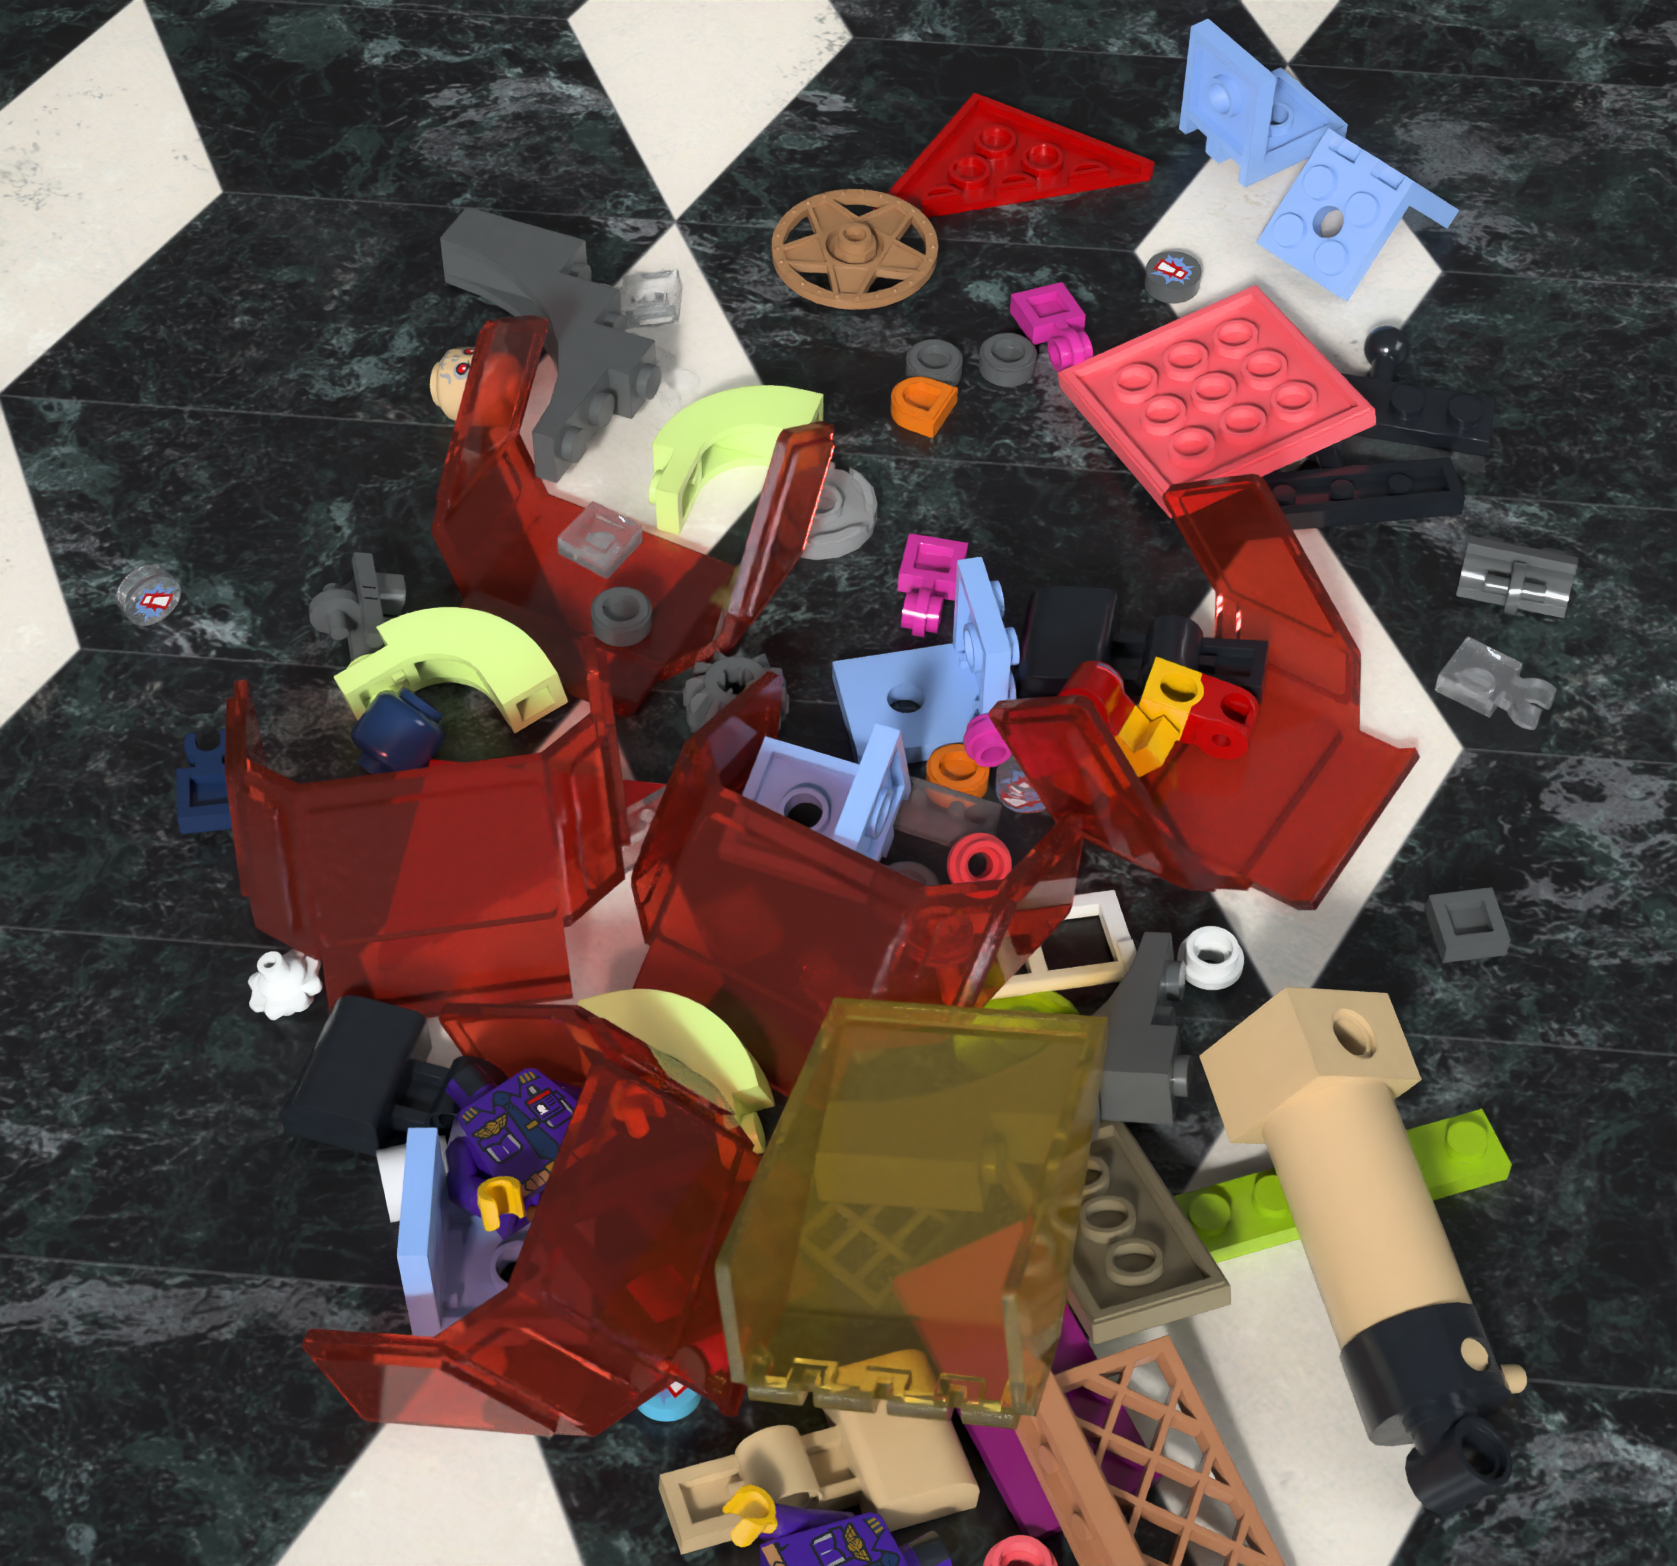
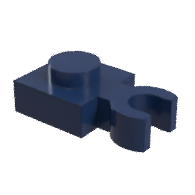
(203, 789)

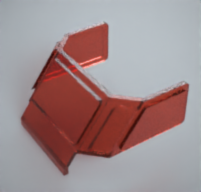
(503, 531)
(1310, 778)
(434, 874)
(782, 919)
(616, 1262)

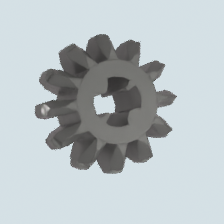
(722, 680)

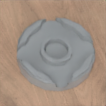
(843, 515)

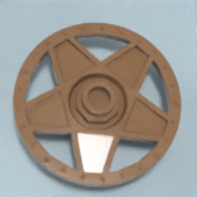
(854, 249)

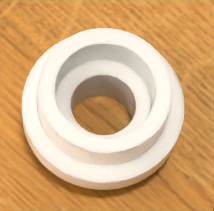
(1215, 945)

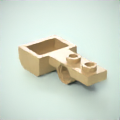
(877, 1461)

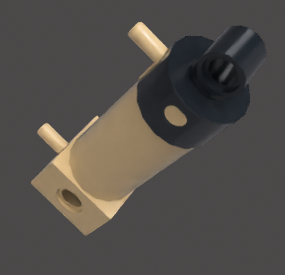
(1319, 1088)

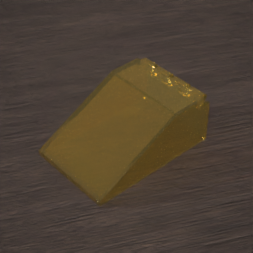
(916, 1213)

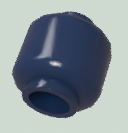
(397, 732)

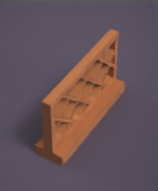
(1091, 1508)

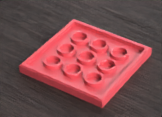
(1216, 396)

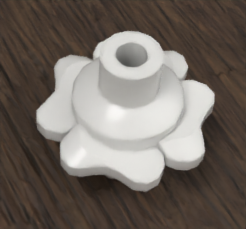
(284, 983)

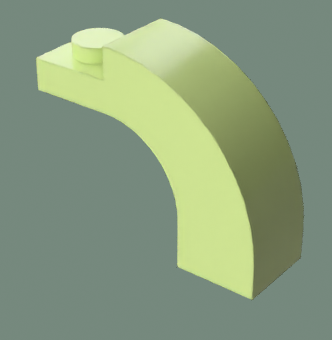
(719, 435)
(462, 649)
(697, 1041)

